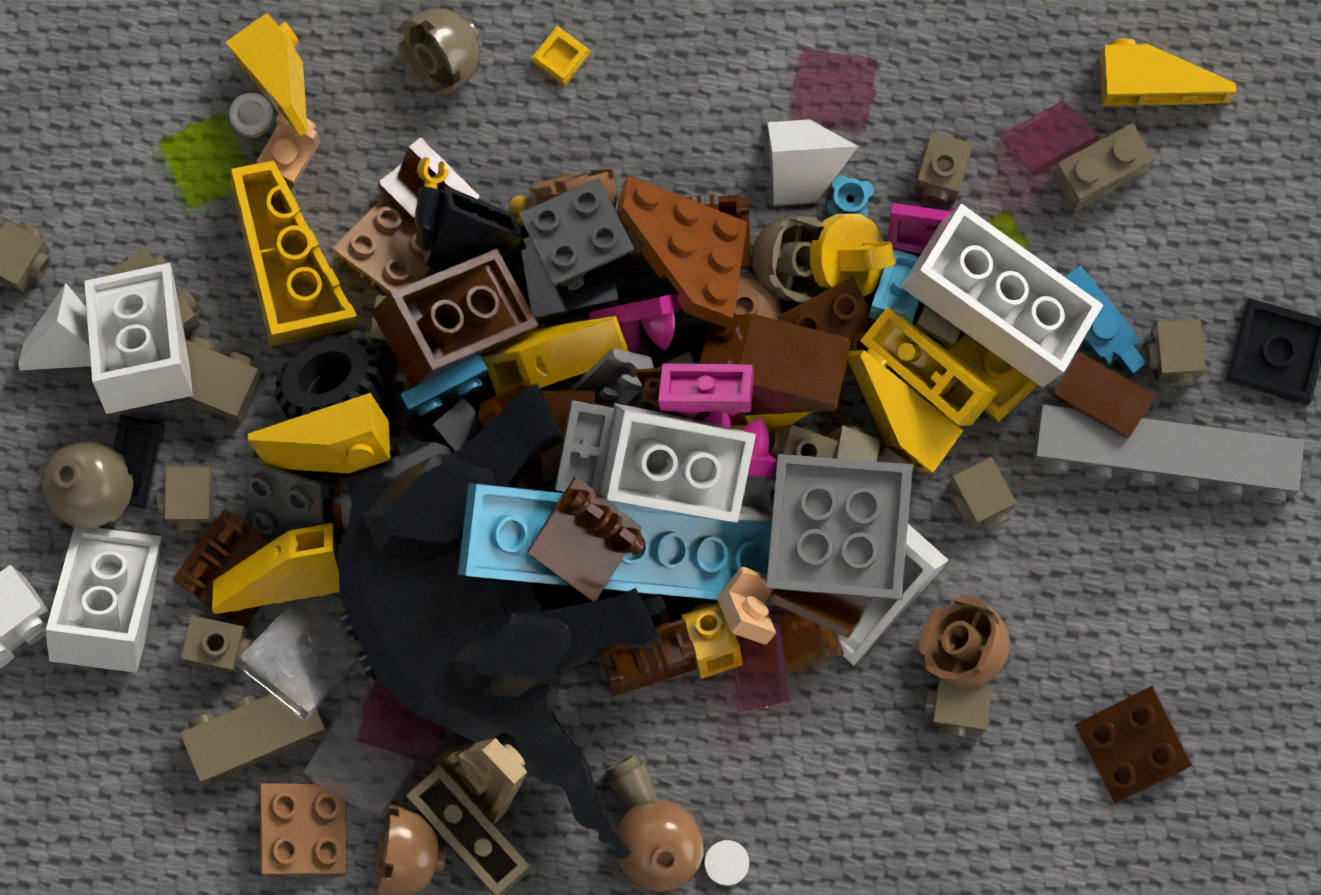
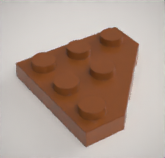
(688, 245)

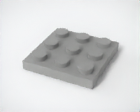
(839, 526)

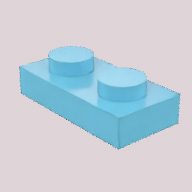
(890, 292)

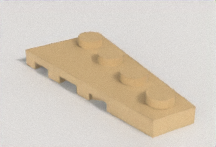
(486, 774)

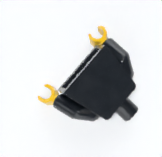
(461, 227)

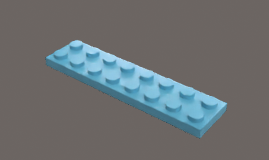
(679, 558)

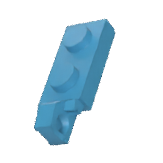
(1110, 334)

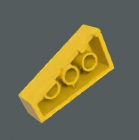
(285, 260)

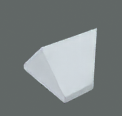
(804, 160)
(59, 336)

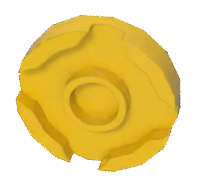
(850, 248)

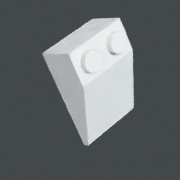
(137, 339)
(676, 464)
(921, 566)
(104, 599)

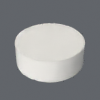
(251, 115)
(726, 863)

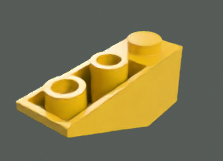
(553, 353)
(903, 417)
(287, 569)

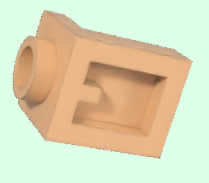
(290, 150)
(744, 606)

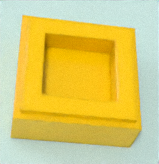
(560, 56)

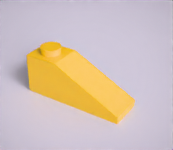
(272, 63)
(1151, 76)
(930, 368)
(327, 440)

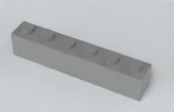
(1170, 453)

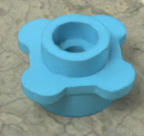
(848, 186)

